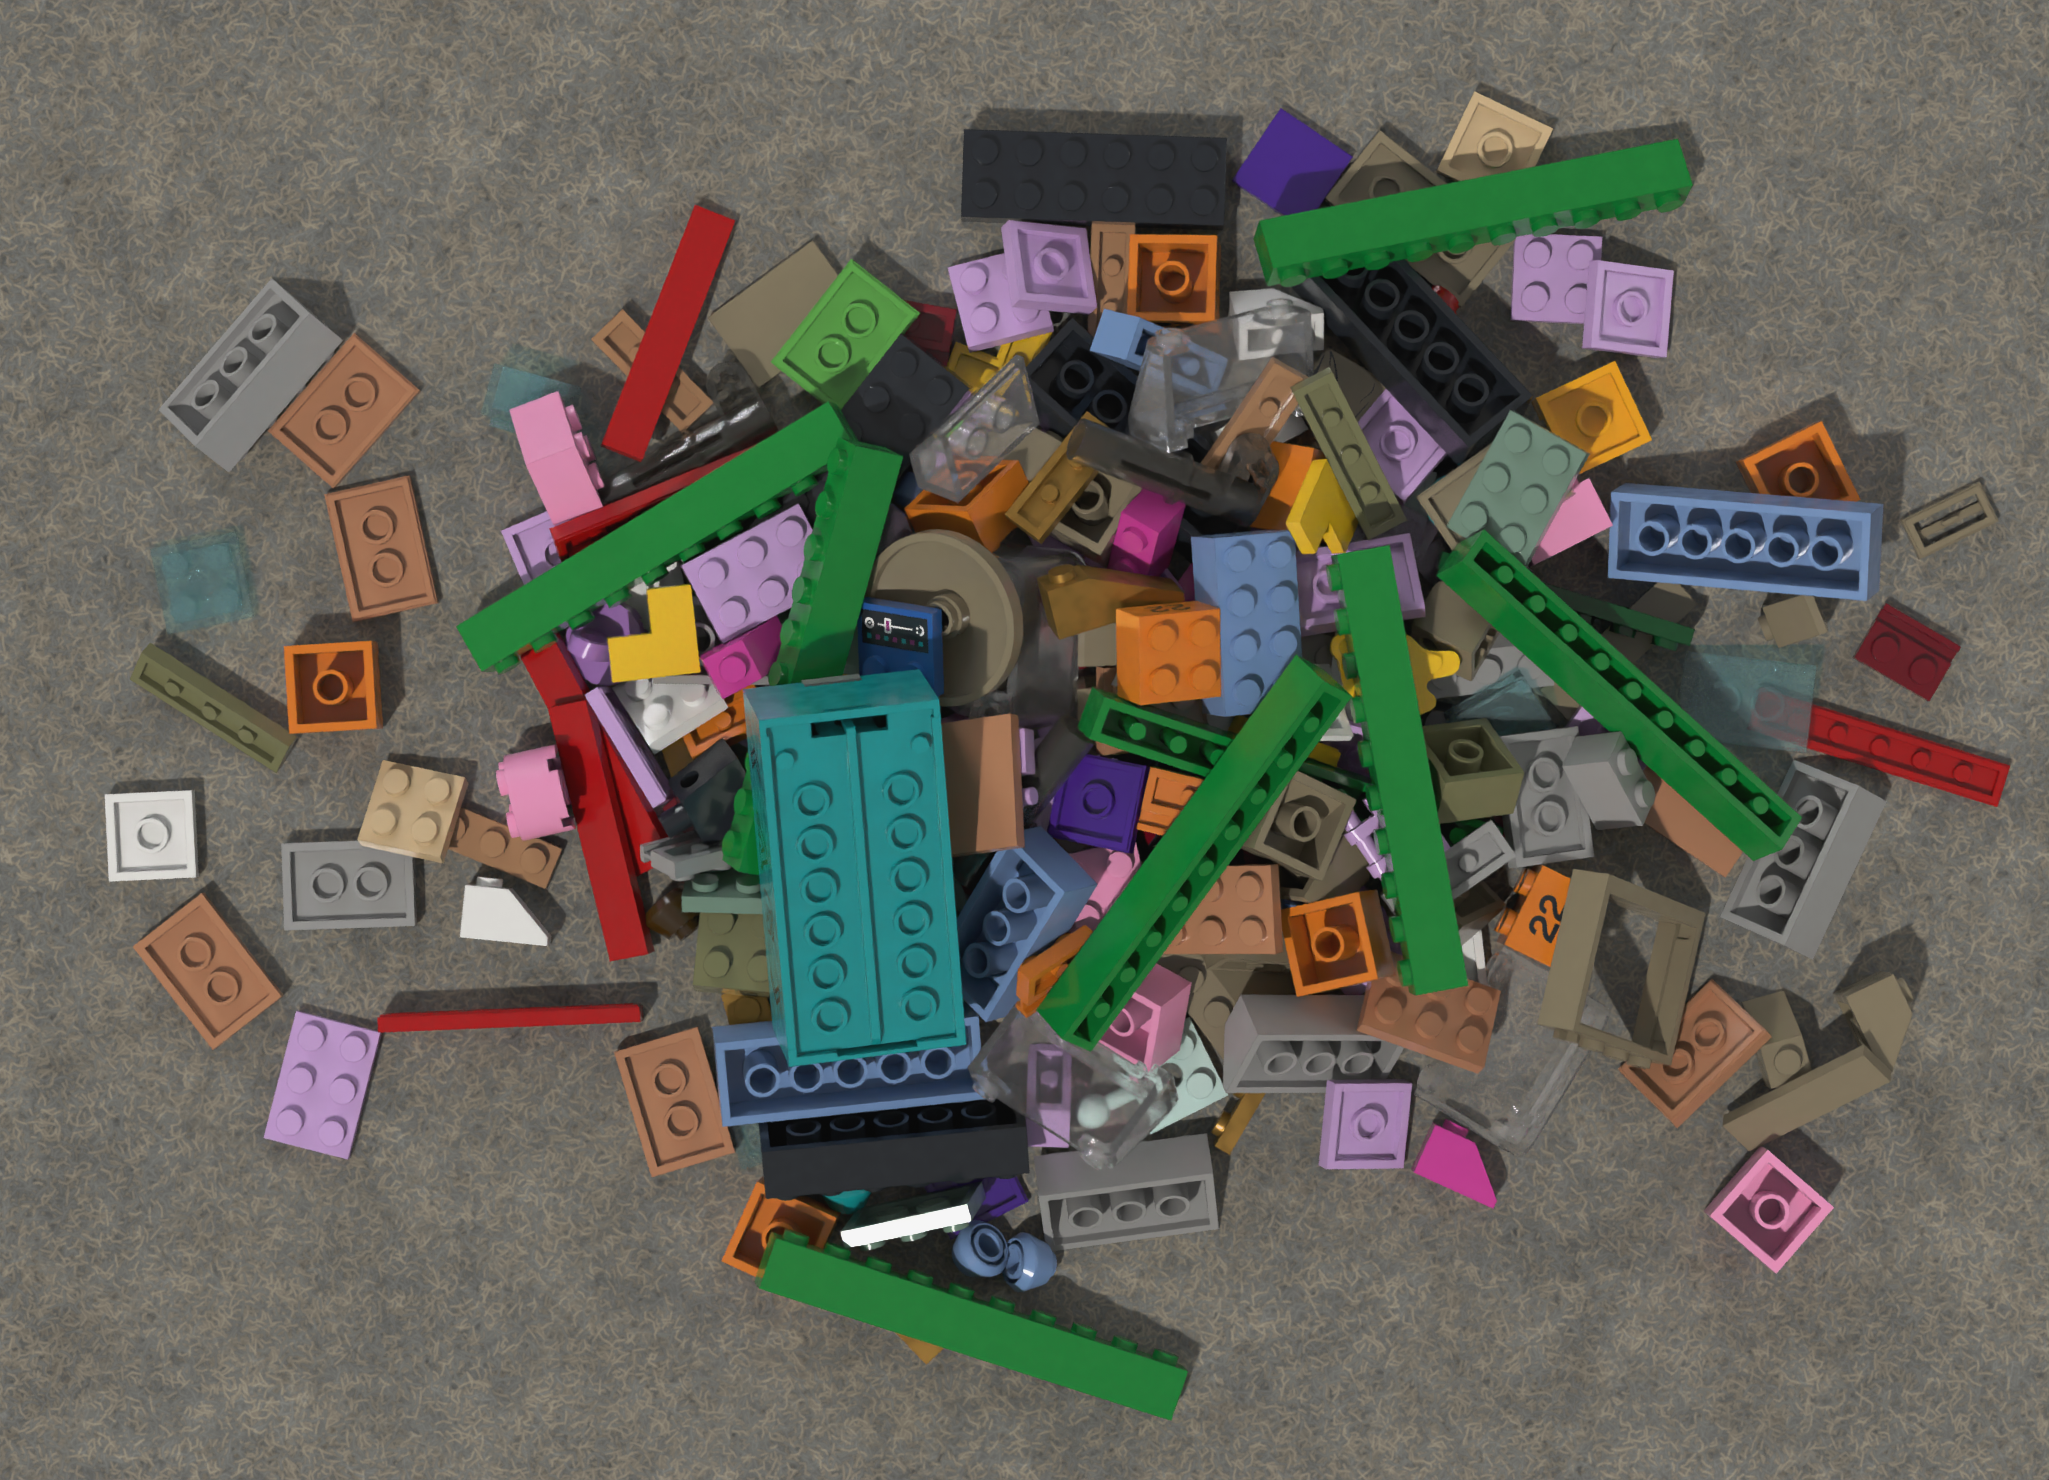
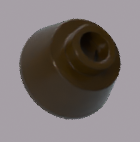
(669, 920)

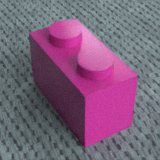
(1146, 535)

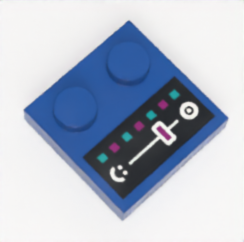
(901, 638)

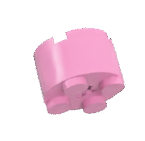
(535, 792)

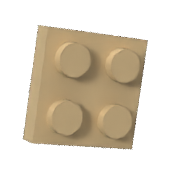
(1492, 141)
(413, 811)

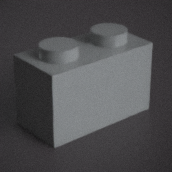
(1609, 780)

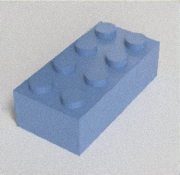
(1258, 600)
(1015, 913)

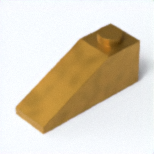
(1087, 596)

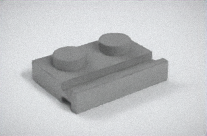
(683, 856)

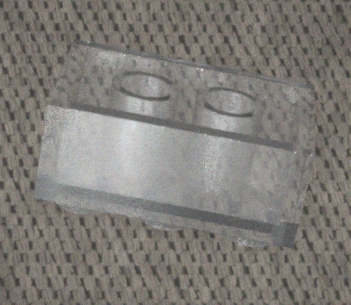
(977, 434)

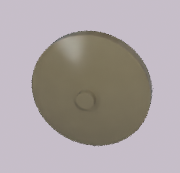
(977, 604)

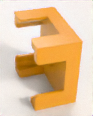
(1595, 415)

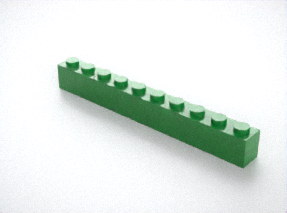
(1472, 213)
(655, 541)
(825, 595)
(1619, 695)
(1199, 746)
(1398, 770)
(1193, 853)
(971, 1325)

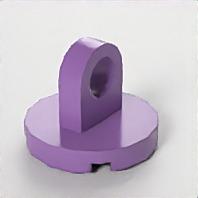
(589, 643)

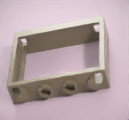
(1666, 976)

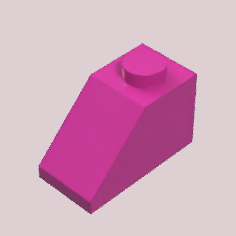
(743, 658)
(1454, 1162)

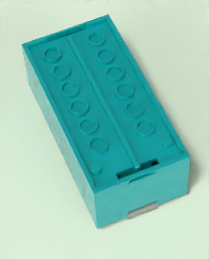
(855, 866)

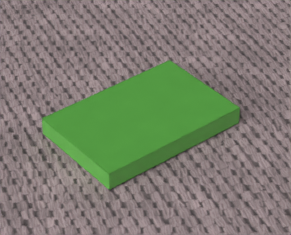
(844, 335)

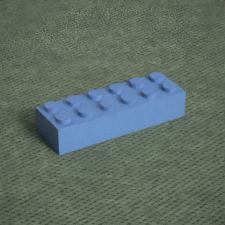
(1745, 541)
(762, 1088)

